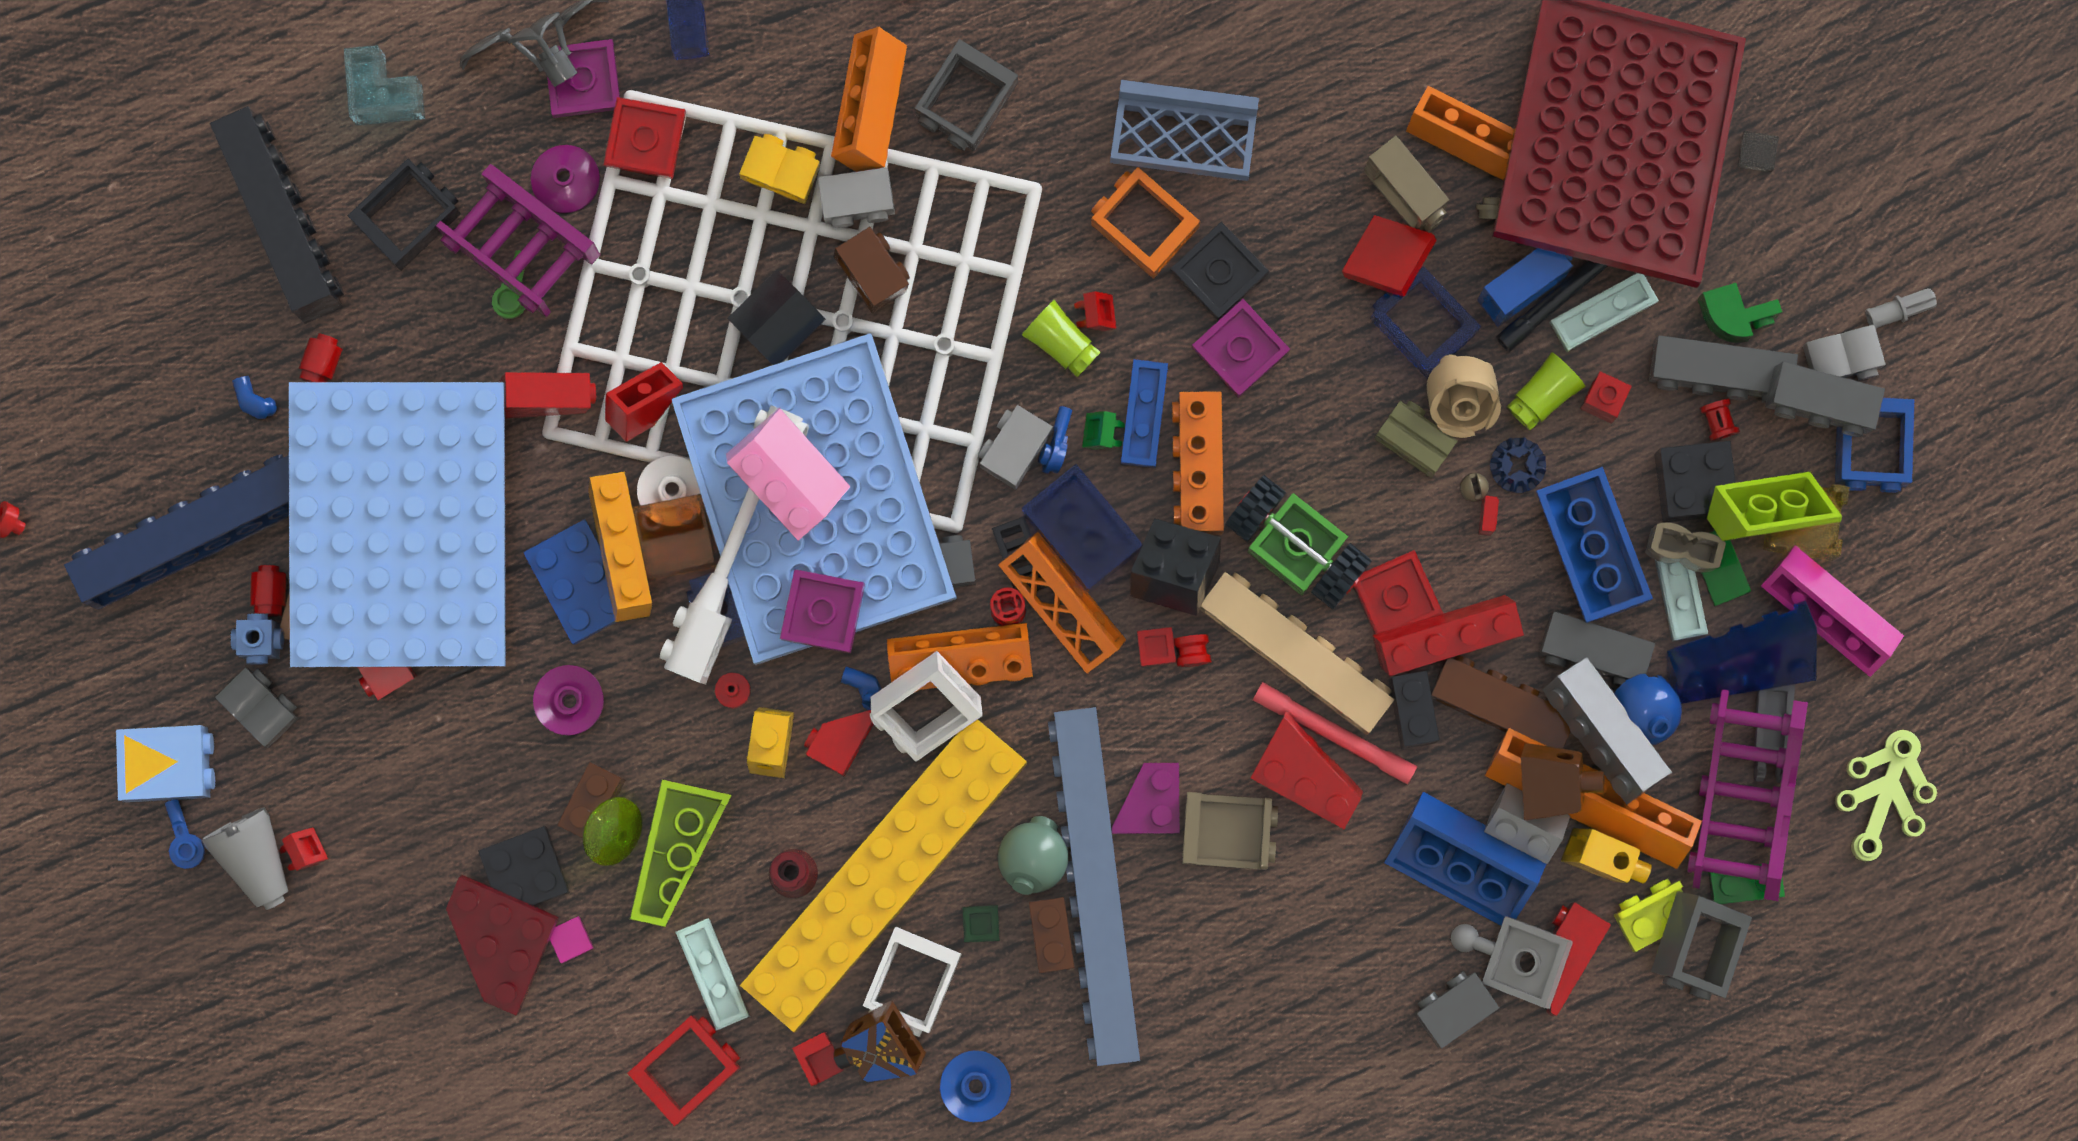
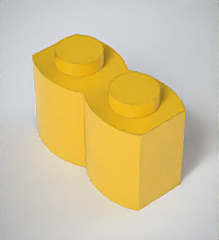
(780, 168)

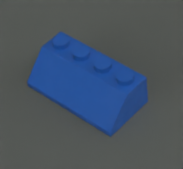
(1594, 545)
(1463, 861)

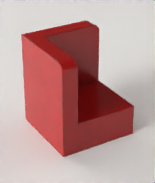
(817, 1059)

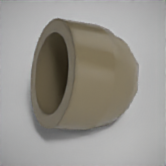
(1467, 489)

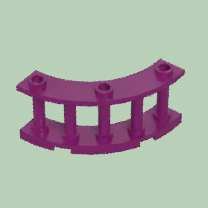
(1779, 797)

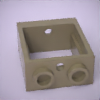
(1407, 186)

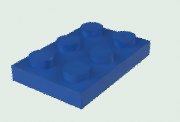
(574, 580)

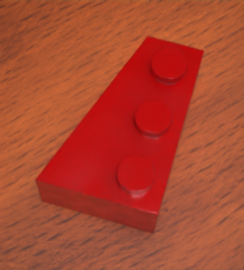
(1306, 774)

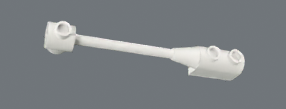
(701, 624)

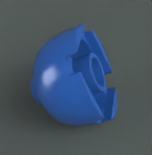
(1651, 706)

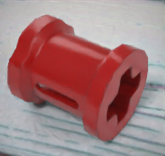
(1717, 432)

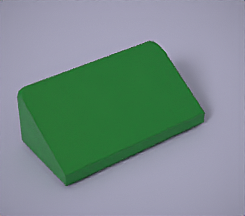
(1729, 579)

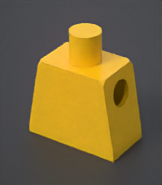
(770, 742)
(1595, 854)

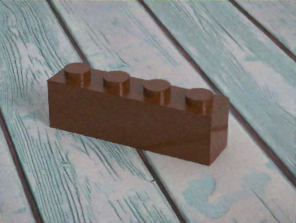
(1498, 703)

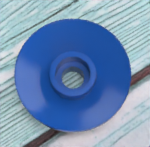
(970, 1105)

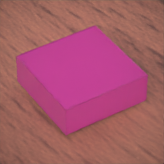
(570, 940)

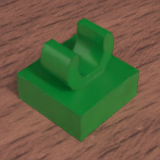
(1100, 430)

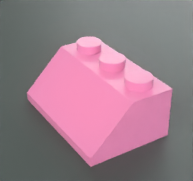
(787, 473)

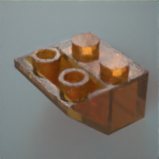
(674, 537)

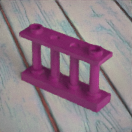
(524, 207)

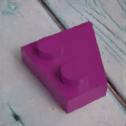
(1152, 802)

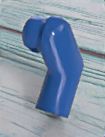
(250, 402)
(866, 684)

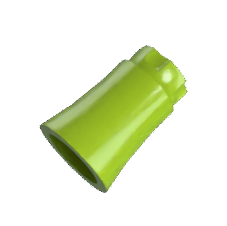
(1061, 339)
(1545, 392)

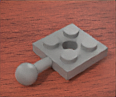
(1504, 965)

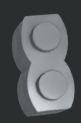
(1847, 354)

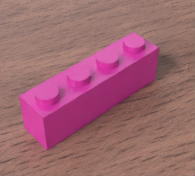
(1836, 611)

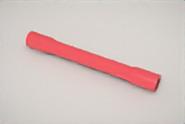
(1384, 760)

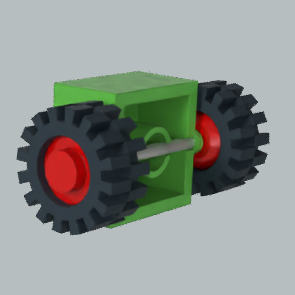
(1297, 543)

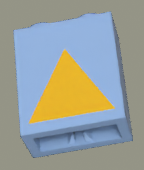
(164, 763)

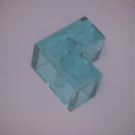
(373, 95)

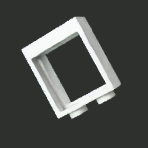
(917, 744)
(928, 948)

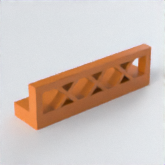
(1073, 596)

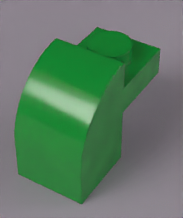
(1729, 319)

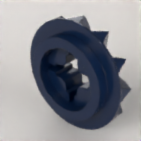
(1519, 481)

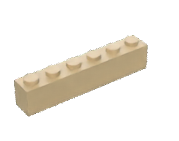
(1296, 653)

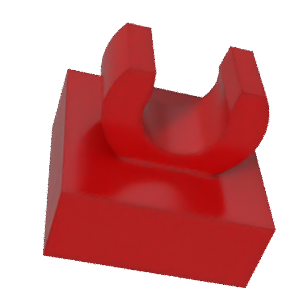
(1098, 311)
(303, 849)

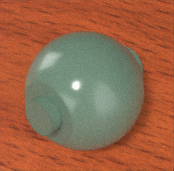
(1033, 856)

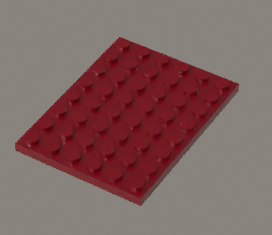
(1620, 139)

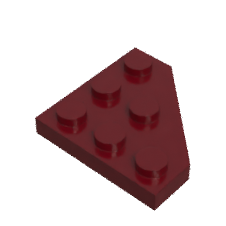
(500, 940)

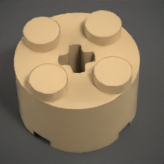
(1463, 395)

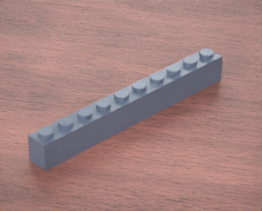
(1096, 887)

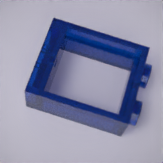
(1404, 344)

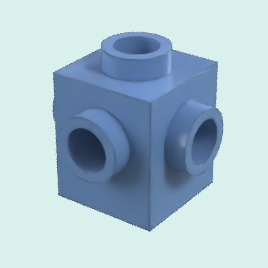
(269, 643)

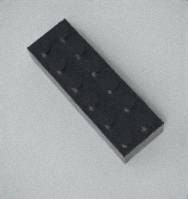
(276, 214)

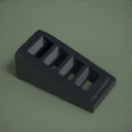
(1008, 529)

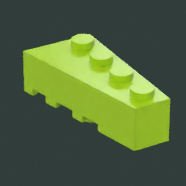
(676, 840)

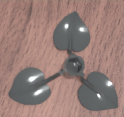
(554, 61)

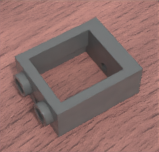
(983, 66)
(1678, 938)

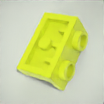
(1646, 919)

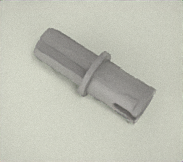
(1901, 308)

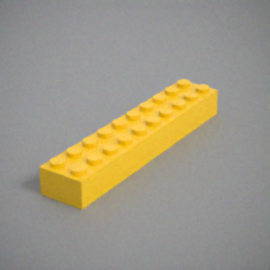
(883, 874)

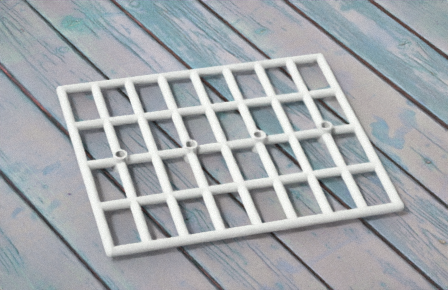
(841, 320)

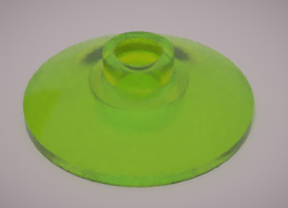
(612, 831)

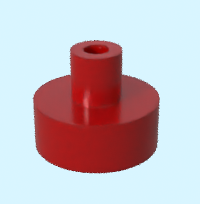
(9, 520)
(739, 696)

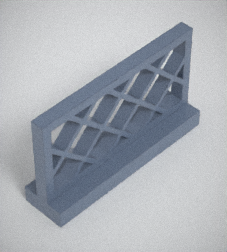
(1183, 104)

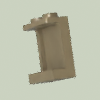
(1228, 831)

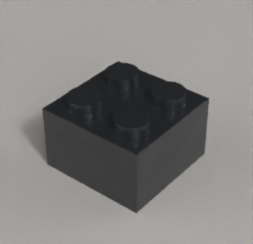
(1689, 478)
(1175, 567)

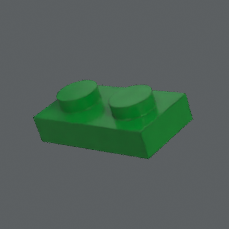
(1735, 889)

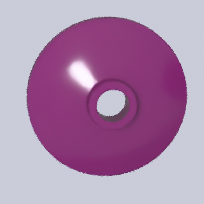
(573, 193)
(550, 696)

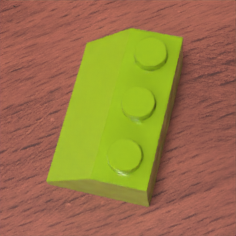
(1770, 506)

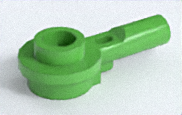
(505, 300)

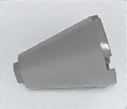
(250, 857)

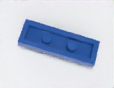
(1144, 413)

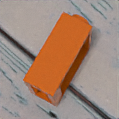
(1171, 245)

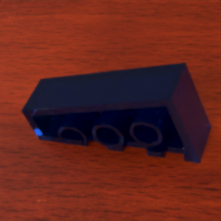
(1747, 658)

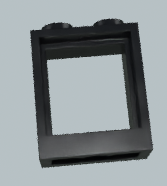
(384, 192)

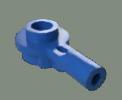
(1053, 455)
(186, 849)

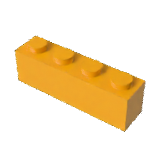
(620, 546)

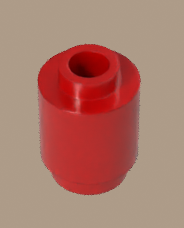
(320, 359)
(268, 590)

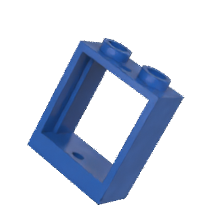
(1523, 284)
(1887, 481)

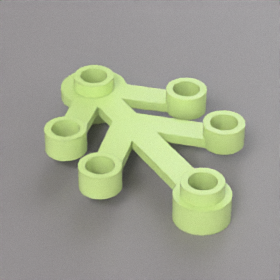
(1888, 790)

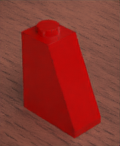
(547, 394)

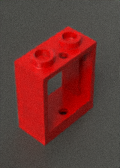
(658, 1094)

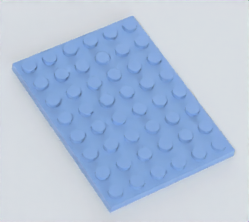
(397, 524)
(872, 534)

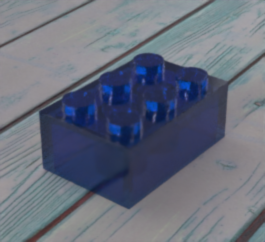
(1082, 528)

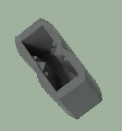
(257, 706)

